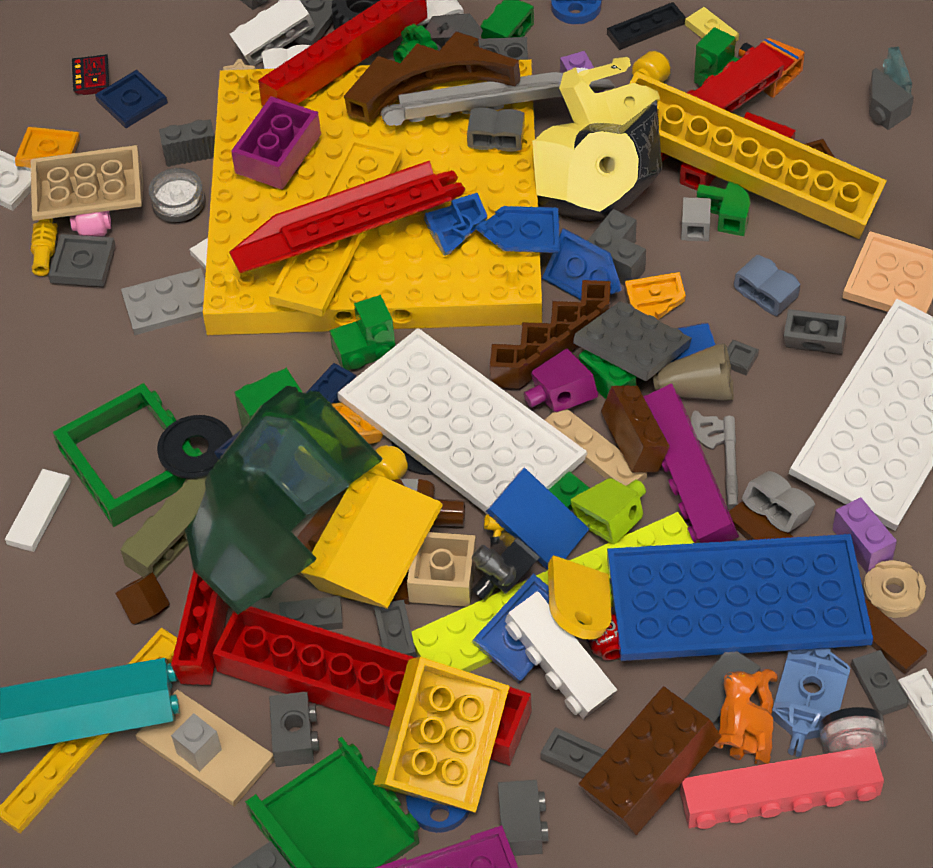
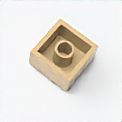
(443, 570)

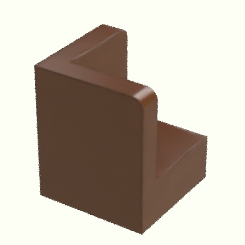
(142, 598)

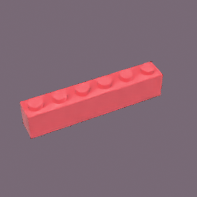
(781, 787)

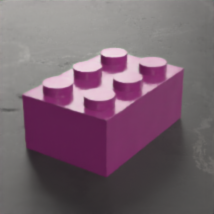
(276, 142)

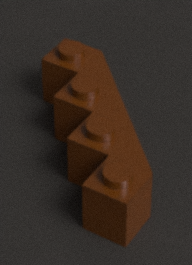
(540, 342)

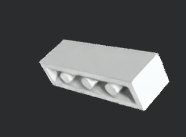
(560, 656)

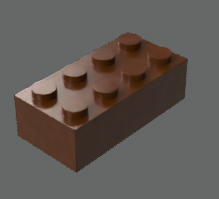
(650, 760)

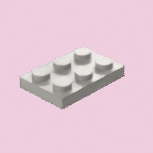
(165, 301)

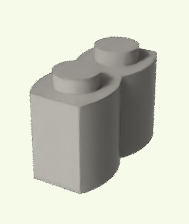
(776, 499)

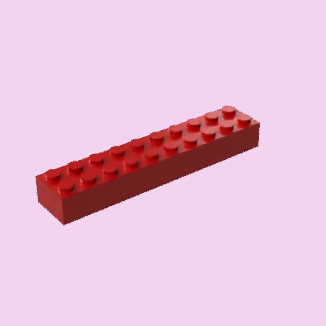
(336, 671)

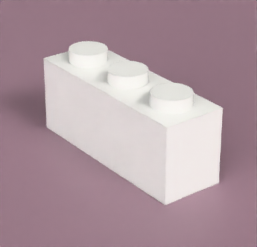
(272, 29)

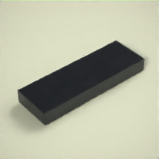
(646, 25)

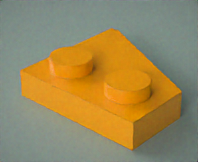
(656, 294)

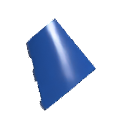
(456, 222)

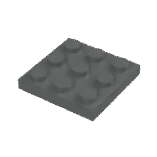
(632, 340)

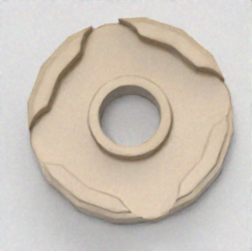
(894, 604)

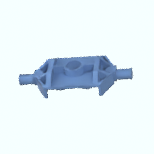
(800, 710)

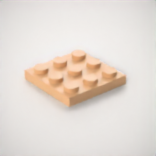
(891, 271)

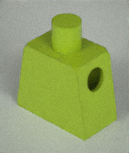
(610, 508)

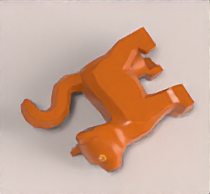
(743, 722)

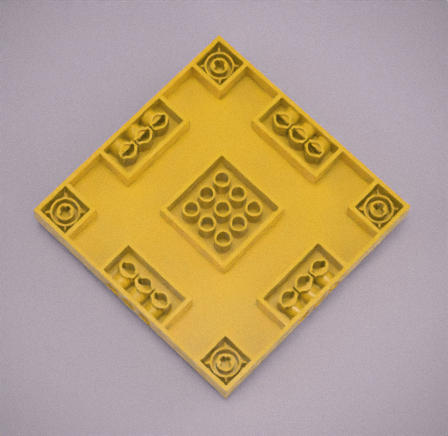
(396, 260)

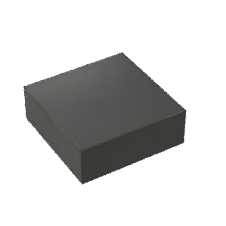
(742, 356)

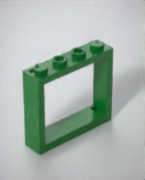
(144, 495)

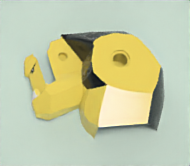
(605, 153)

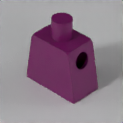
(561, 383)

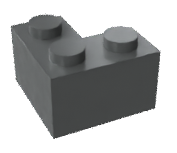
(618, 237)

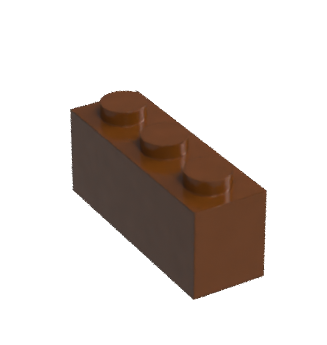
(635, 429)

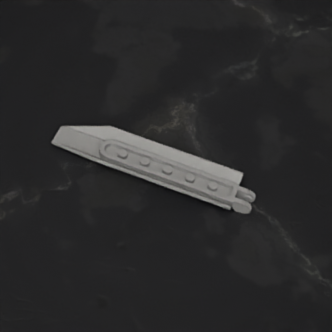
(478, 95)

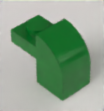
(731, 206)

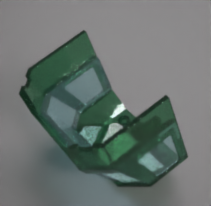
(264, 484)

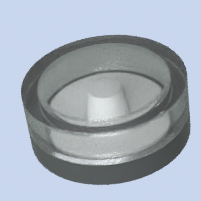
(176, 194)

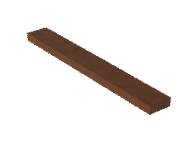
(887, 636)

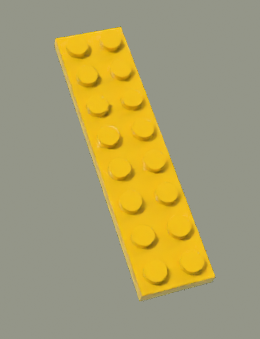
(313, 277)

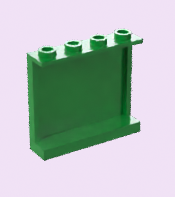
(335, 816)

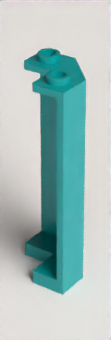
(87, 704)

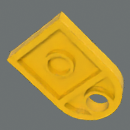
(579, 595)

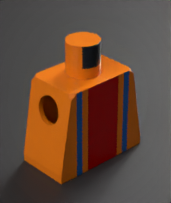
(790, 56)

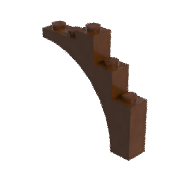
(423, 67)

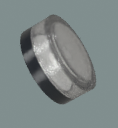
(853, 730)

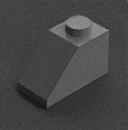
(888, 101)

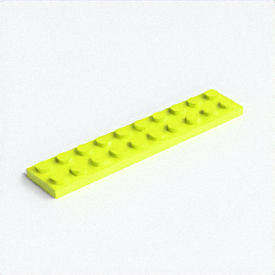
(451, 637)

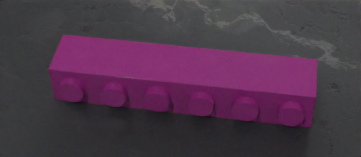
(690, 470)

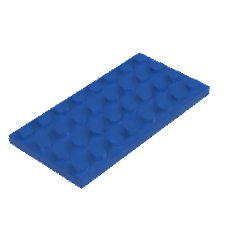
(738, 597)

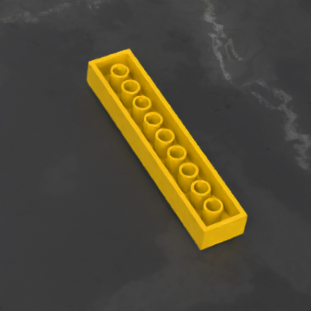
(764, 160)

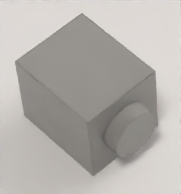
(696, 219)
(196, 742)

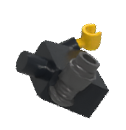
(502, 563)

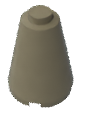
(700, 375)

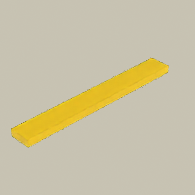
(67, 756)

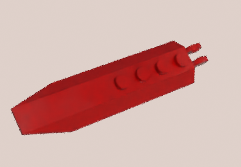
(346, 215)

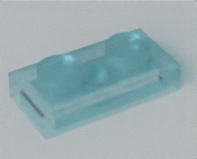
(896, 69)

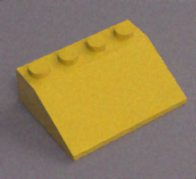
(371, 540)
(441, 734)

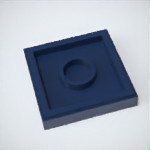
(131, 99)

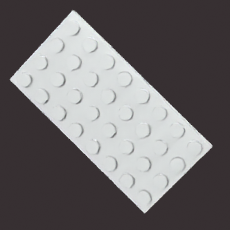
(457, 421)
(880, 423)

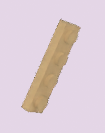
(601, 454)

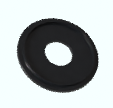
(175, 435)

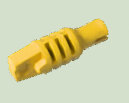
(43, 245)

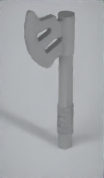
(727, 426)

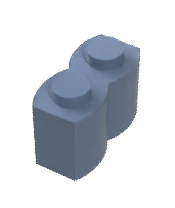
(767, 285)

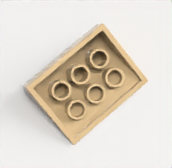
(86, 182)

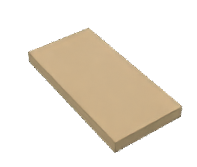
(230, 771)

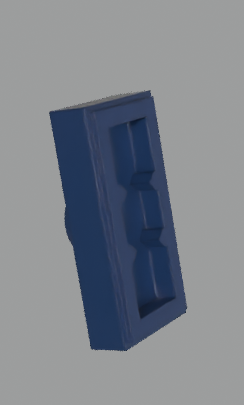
(332, 382)

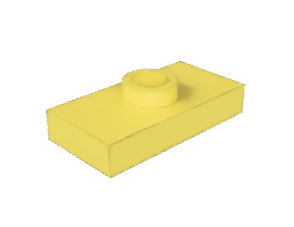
(704, 20)

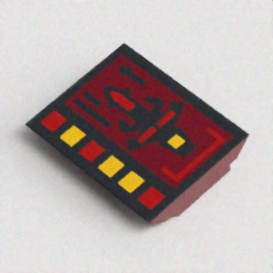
(90, 74)

